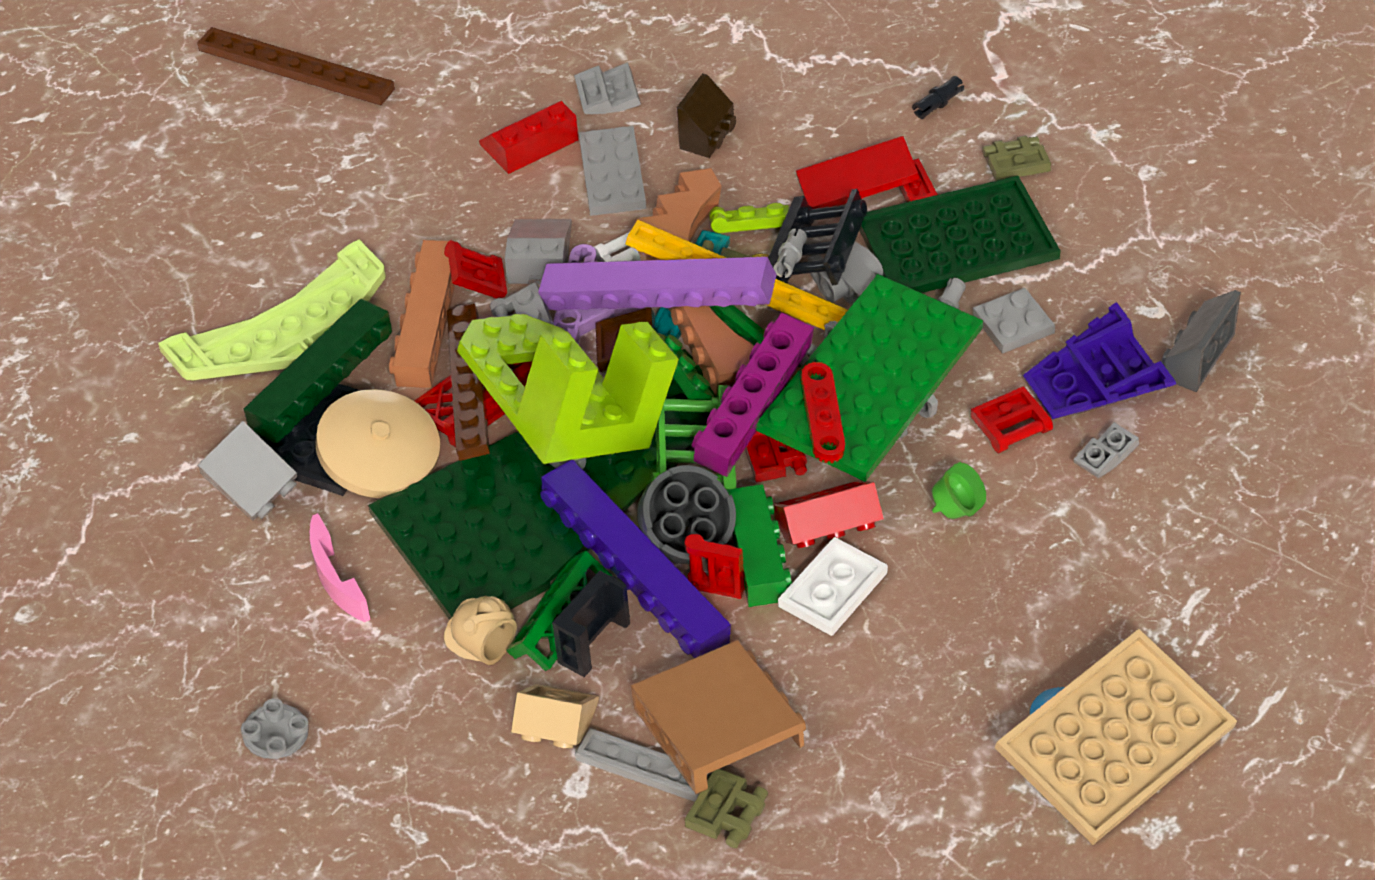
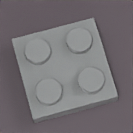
(1014, 320)

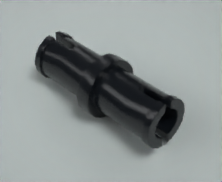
(938, 97)

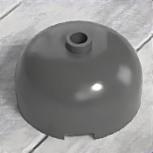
(683, 504)

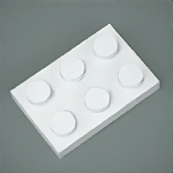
(832, 586)

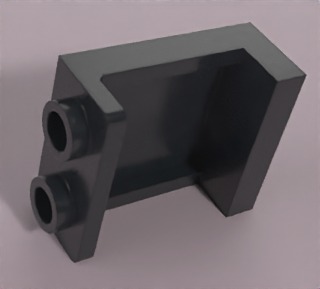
(586, 617)

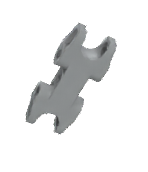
(858, 274)

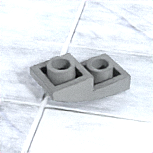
(1108, 451)

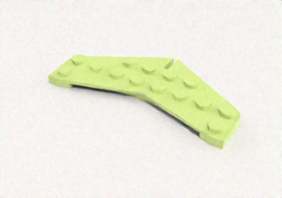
(284, 331)

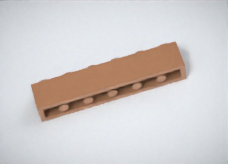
(425, 318)

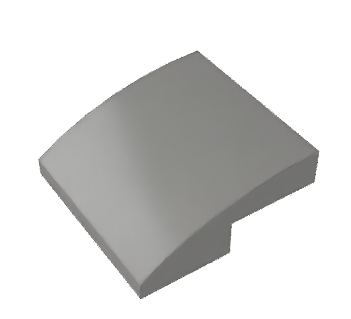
(607, 90)

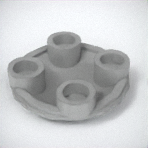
(275, 730)

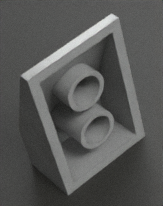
(535, 244)

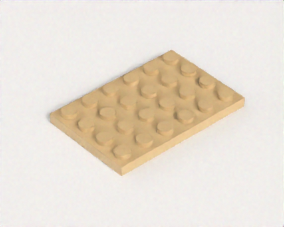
(1115, 736)

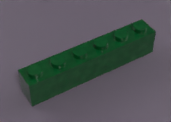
(318, 371)

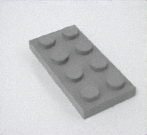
(612, 170)

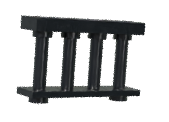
(837, 250)

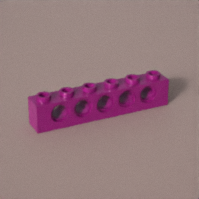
(779, 354)

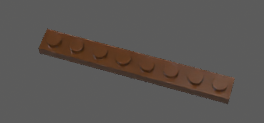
(296, 66)
(467, 390)

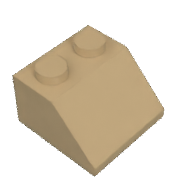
(553, 715)

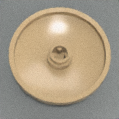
(377, 442)

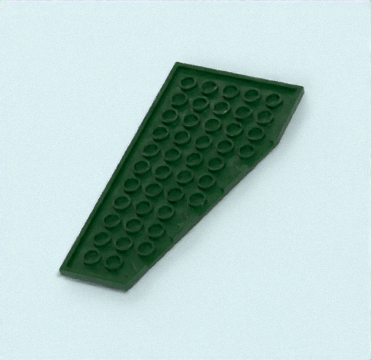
(484, 523)

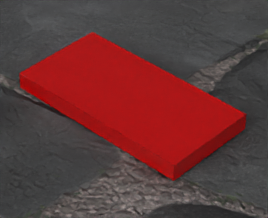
(868, 170)

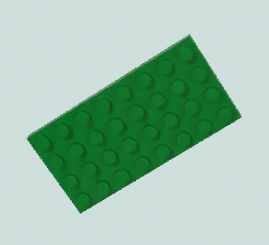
(884, 366)

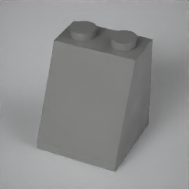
(248, 472)

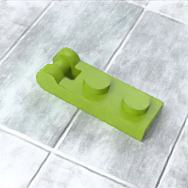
(748, 218)

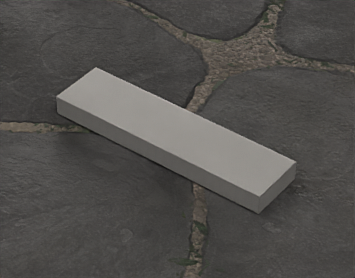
(633, 763)

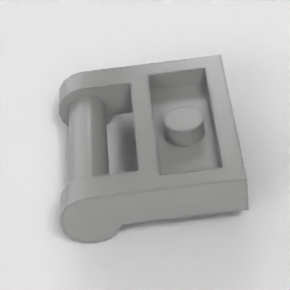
(525, 301)

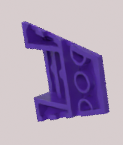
(1096, 369)

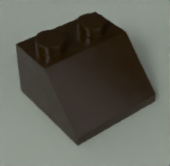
(704, 117)

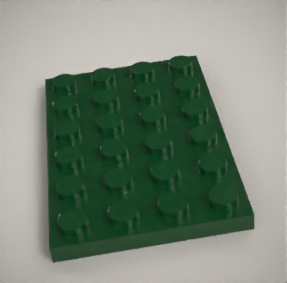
(959, 235)

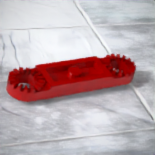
(822, 412)

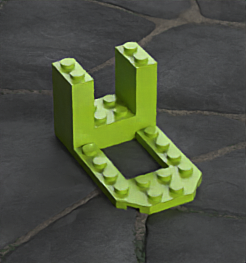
(566, 402)

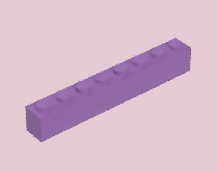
(658, 283)

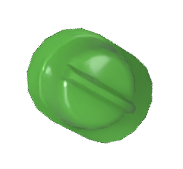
(959, 492)

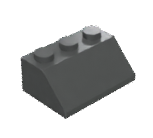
(1203, 340)

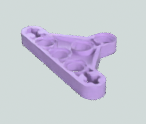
(585, 319)

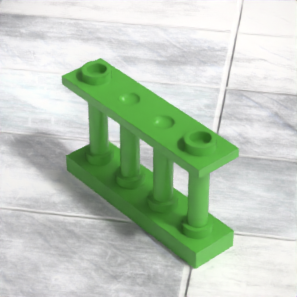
(679, 430)

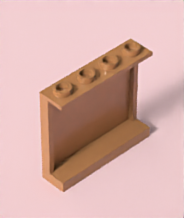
(715, 712)

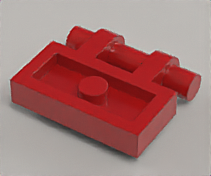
(769, 462)

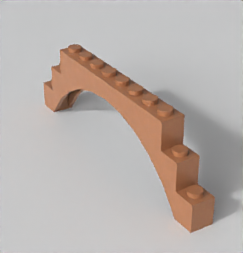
(711, 341)

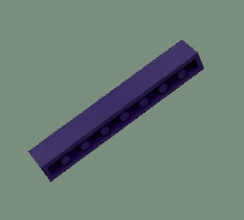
(635, 560)

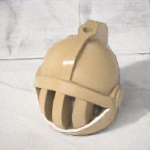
(481, 629)

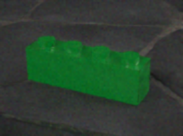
(757, 536)

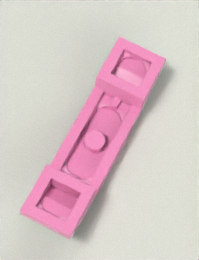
(344, 594)

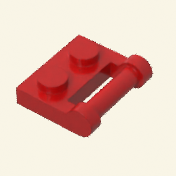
(476, 270)
(1007, 411)
(724, 567)

